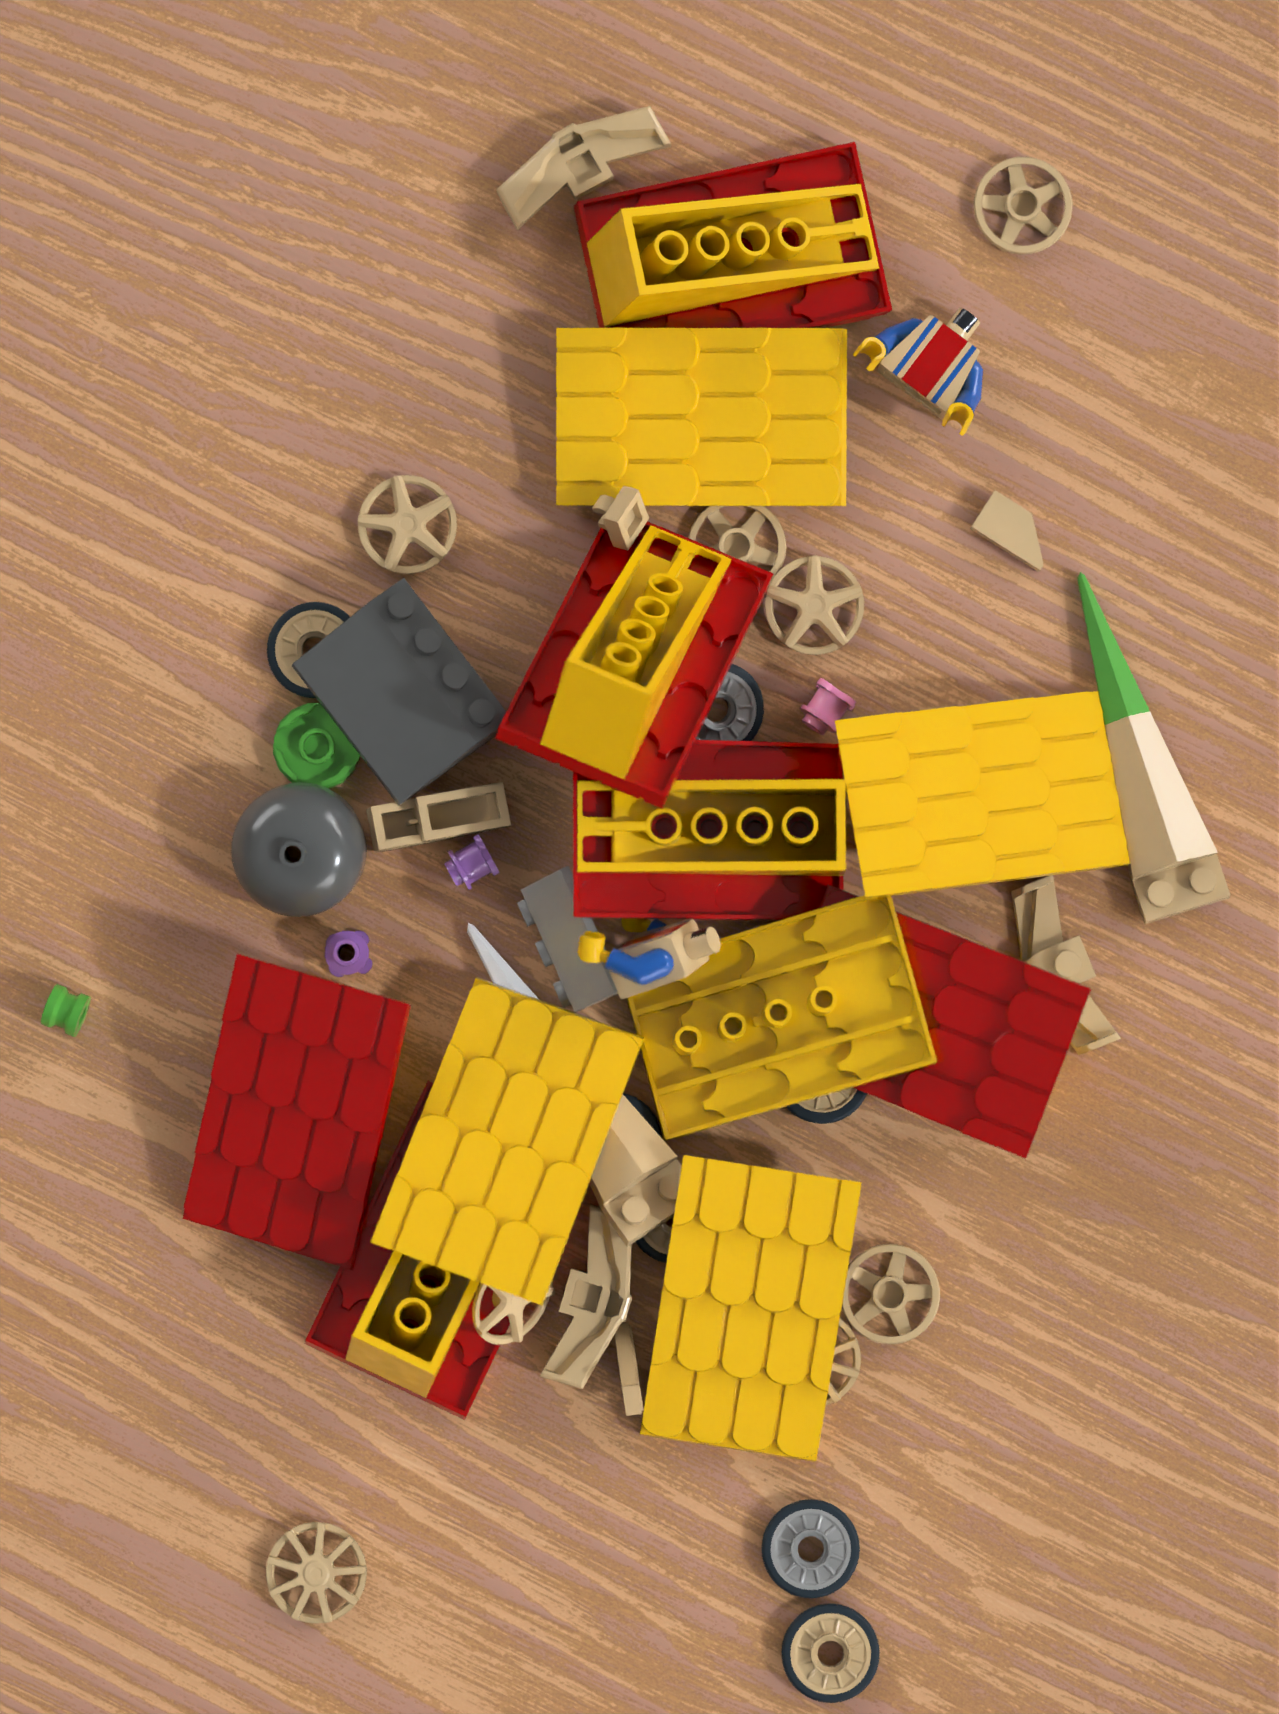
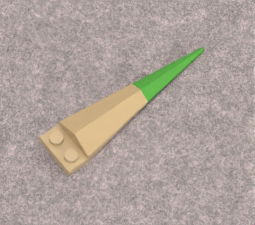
(1167, 842)

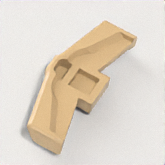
(579, 159)
(1043, 947)
(597, 1302)

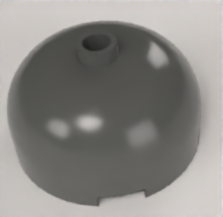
(329, 844)

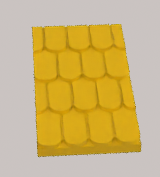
(702, 415)
(981, 793)
(783, 1018)
(508, 1141)
(750, 1308)

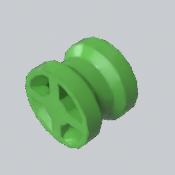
(65, 1010)

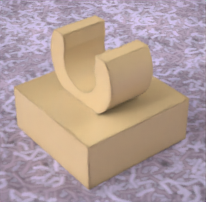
(622, 516)

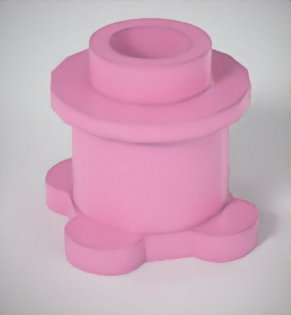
(826, 707)

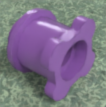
(470, 863)
(360, 962)

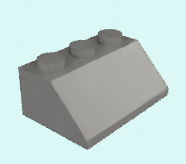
(551, 908)

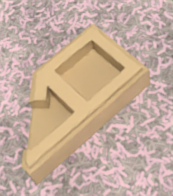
(1010, 529)
(628, 1370)

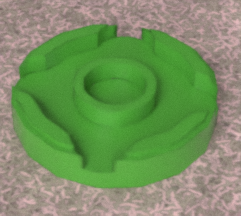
(313, 748)

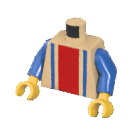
(932, 364)
(651, 957)

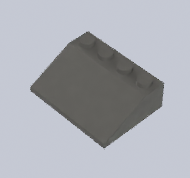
(401, 692)

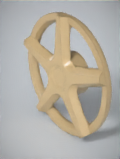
(1022, 206)
(407, 524)
(740, 541)
(814, 605)
(891, 1294)
(507, 1305)

